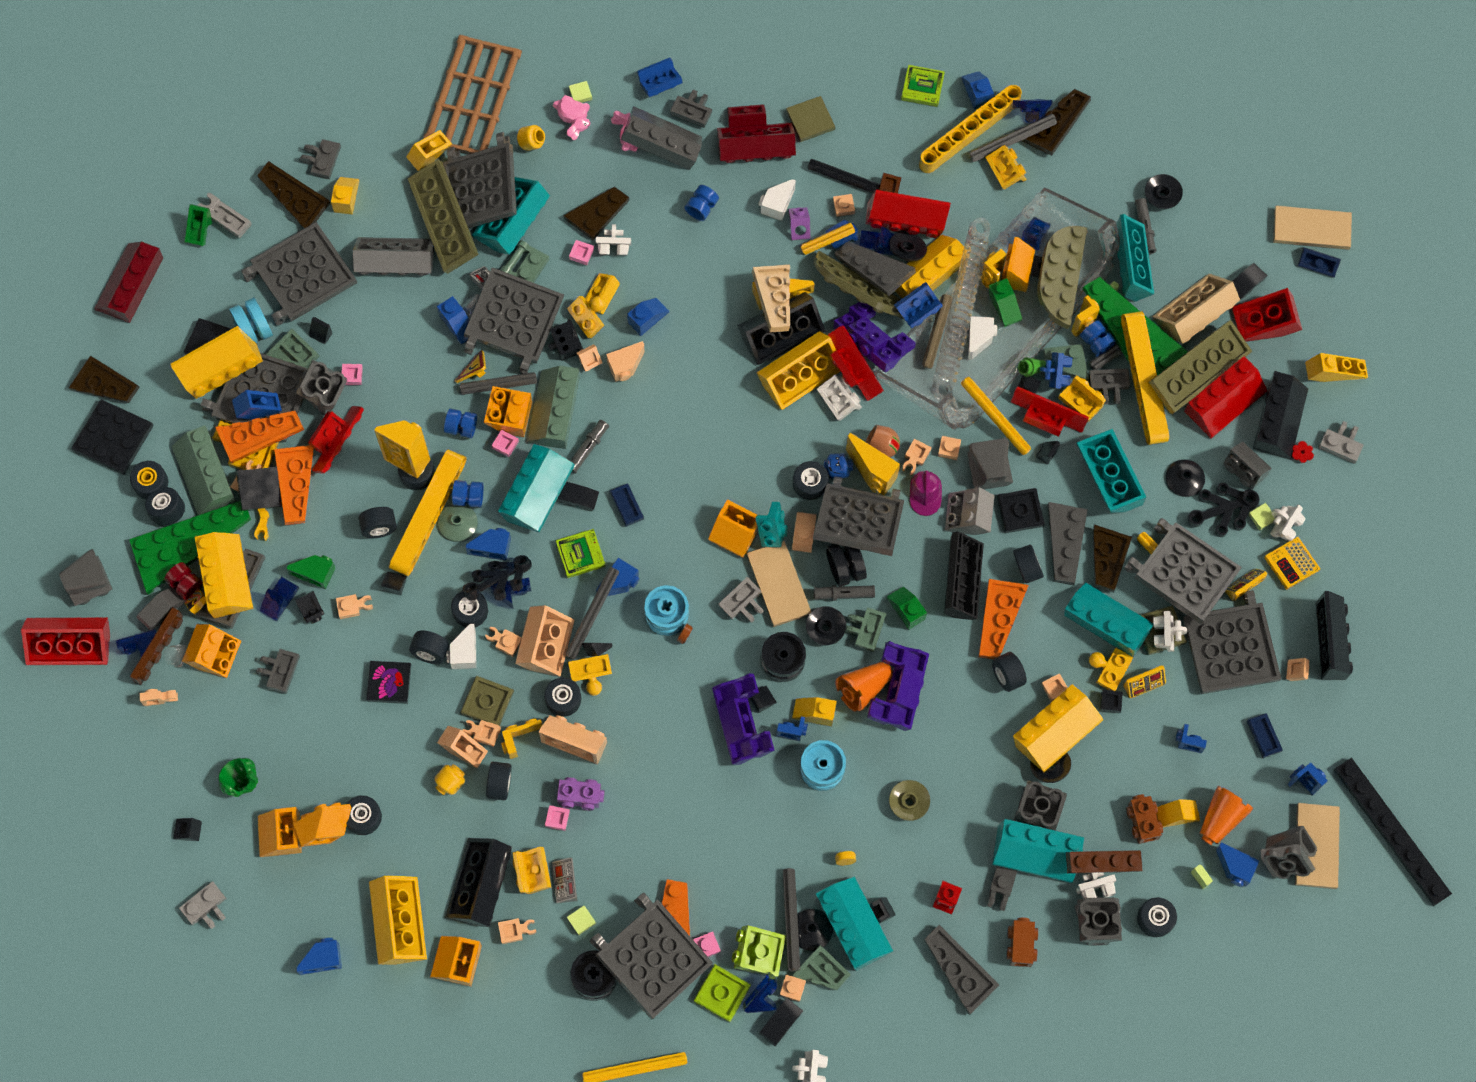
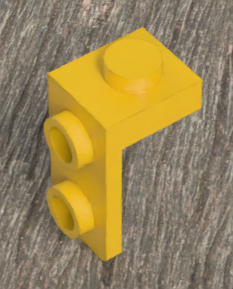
(514, 731)

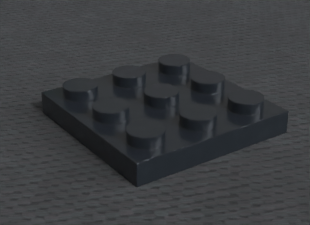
(112, 437)

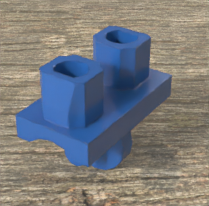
(1054, 370)

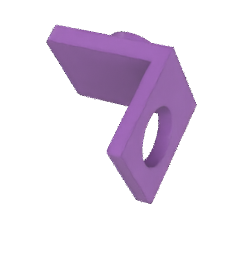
(798, 217)

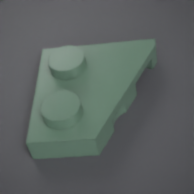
(294, 350)
(1078, 363)
(823, 970)

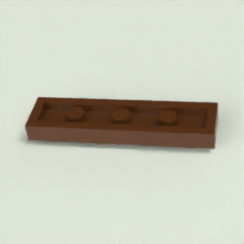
(153, 652)
(1104, 861)

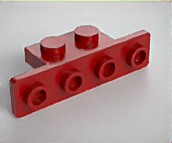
(853, 365)
(1048, 414)
(331, 436)

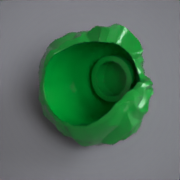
(238, 777)

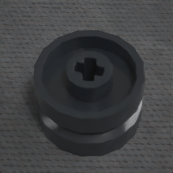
(845, 563)
(781, 645)
(581, 979)

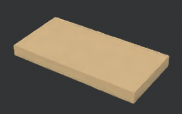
(1312, 227)
(779, 584)
(1323, 827)

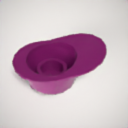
(925, 493)

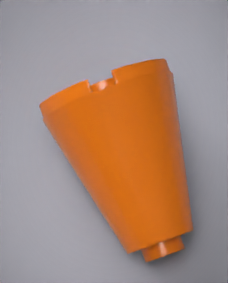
(863, 684)
(1223, 815)

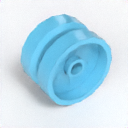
(252, 321)
(664, 599)
(823, 753)

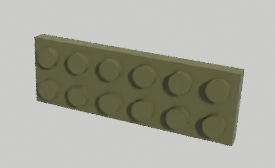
(442, 216)
(1200, 367)

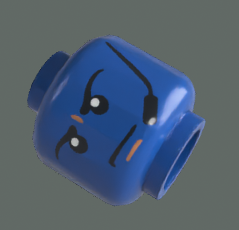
(838, 465)

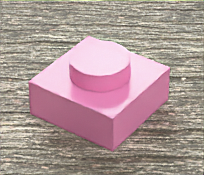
(581, 252)
(353, 373)
(505, 443)
(557, 818)
(708, 944)

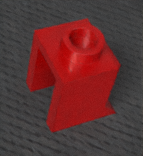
(947, 897)

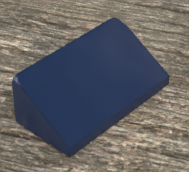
(1319, 262)

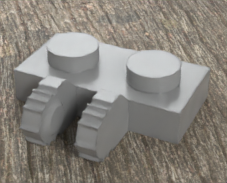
(1340, 445)
(741, 597)
(202, 904)

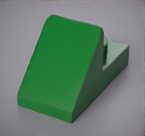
(197, 224)

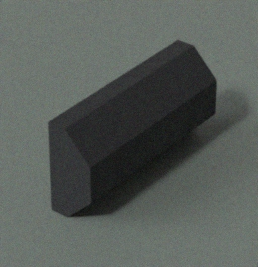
(963, 577)

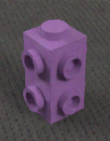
(582, 794)

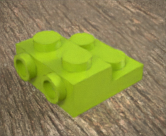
(758, 950)

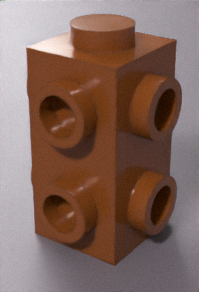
(1143, 815)
(1022, 943)

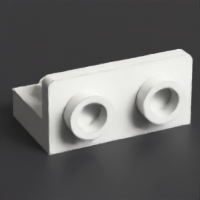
(839, 397)

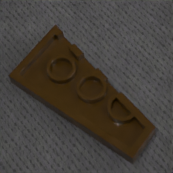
(1066, 115)
(294, 195)

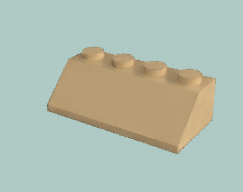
(1197, 307)

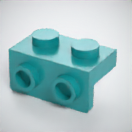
(772, 526)

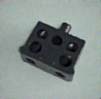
(568, 337)

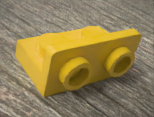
(1006, 167)

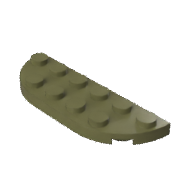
(1061, 273)
(854, 284)

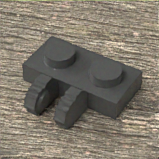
(692, 111)
(325, 158)
(1110, 380)
(282, 670)

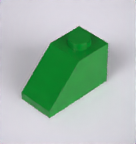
(1005, 302)
(313, 570)
(907, 607)

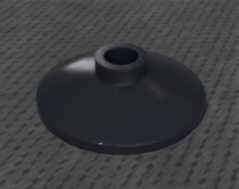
(1163, 184)
(907, 246)
(1185, 486)
(826, 616)
(1061, 770)
(821, 936)

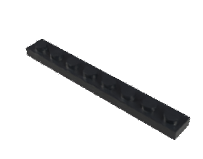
(1392, 832)

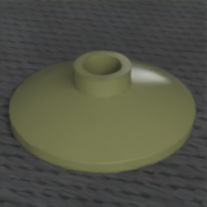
(909, 790)

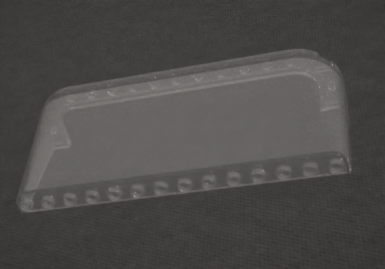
(998, 363)

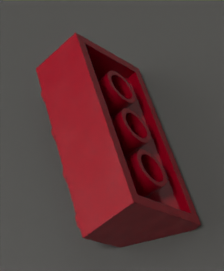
(756, 142)
(130, 281)

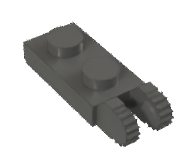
(1002, 884)

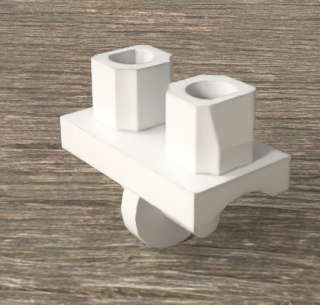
(605, 242)
(1285, 520)
(1167, 640)
(1105, 883)
(808, 1066)

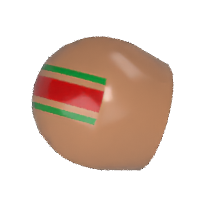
(884, 440)

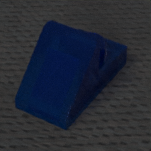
(1033, 108)
(1035, 232)
(877, 241)
(278, 599)
(508, 600)
(140, 641)
(758, 999)

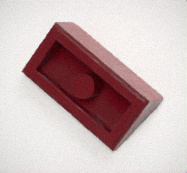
(747, 115)

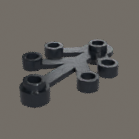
(1226, 507)
(519, 566)

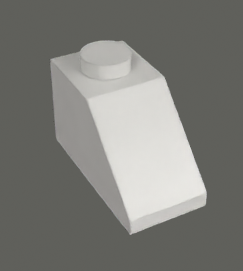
(777, 200)
(980, 335)
(463, 649)

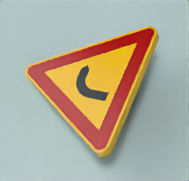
(476, 367)

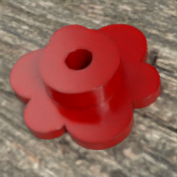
(1306, 449)

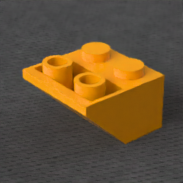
(1018, 264)
(508, 410)
(734, 528)
(211, 650)
(323, 824)
(278, 832)
(456, 960)

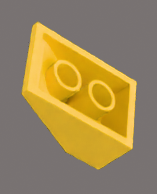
(874, 466)

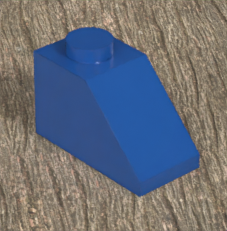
(978, 88)
(646, 315)
(454, 317)
(256, 404)
(490, 544)
(627, 578)
(1236, 864)
(321, 957)

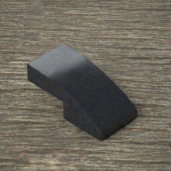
(1248, 280)
(578, 495)
(780, 1022)

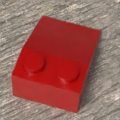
(1268, 316)

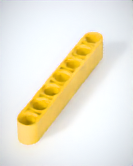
(967, 136)
(1143, 371)
(427, 513)

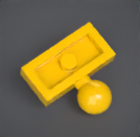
(586, 315)
(589, 669)
(1113, 669)

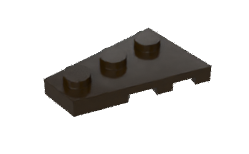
(598, 212)
(103, 381)
(1109, 556)

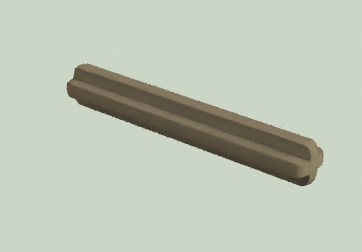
(937, 331)

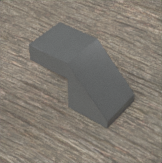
(158, 608)

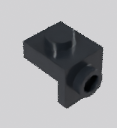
(310, 607)

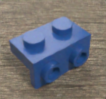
(659, 77)
(918, 305)
(1310, 777)

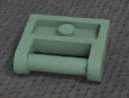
(531, 266)

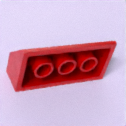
(907, 213)
(1226, 397)
(66, 641)

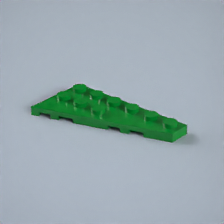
(1113, 305)
(176, 543)

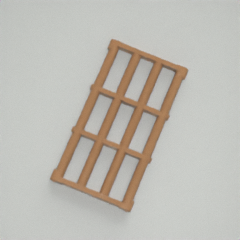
(468, 78)

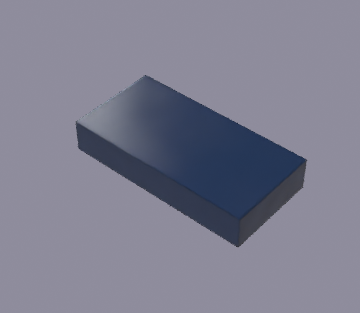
(626, 505)
(1264, 735)

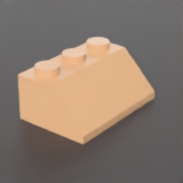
(545, 641)
(573, 738)

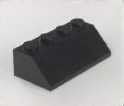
(765, 345)
(1281, 415)
(1332, 637)
(478, 881)

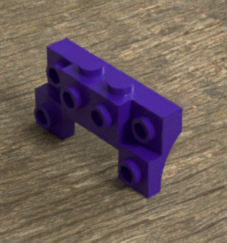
(871, 340)
(904, 686)
(738, 722)

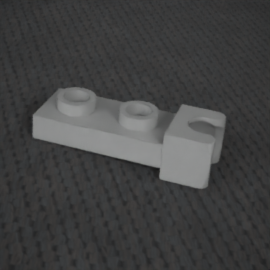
(227, 216)

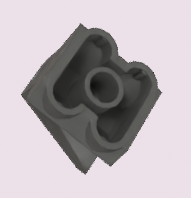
(321, 386)
(990, 464)
(85, 579)
(1040, 806)
(1289, 853)
(1099, 920)

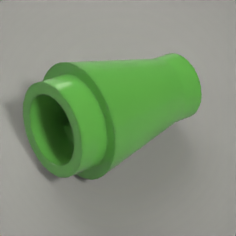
(1030, 366)

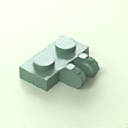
(870, 628)

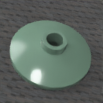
(457, 531)

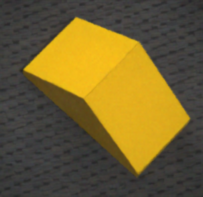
(1178, 813)

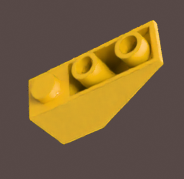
(1335, 368)

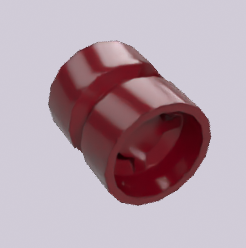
(182, 580)

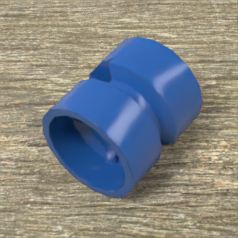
(701, 203)
(1097, 337)
(460, 423)
(467, 493)

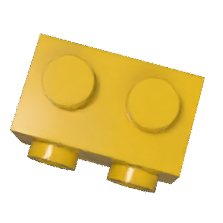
(993, 267)
(1088, 315)
(1082, 398)
(531, 870)

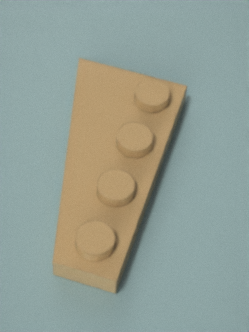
(774, 295)

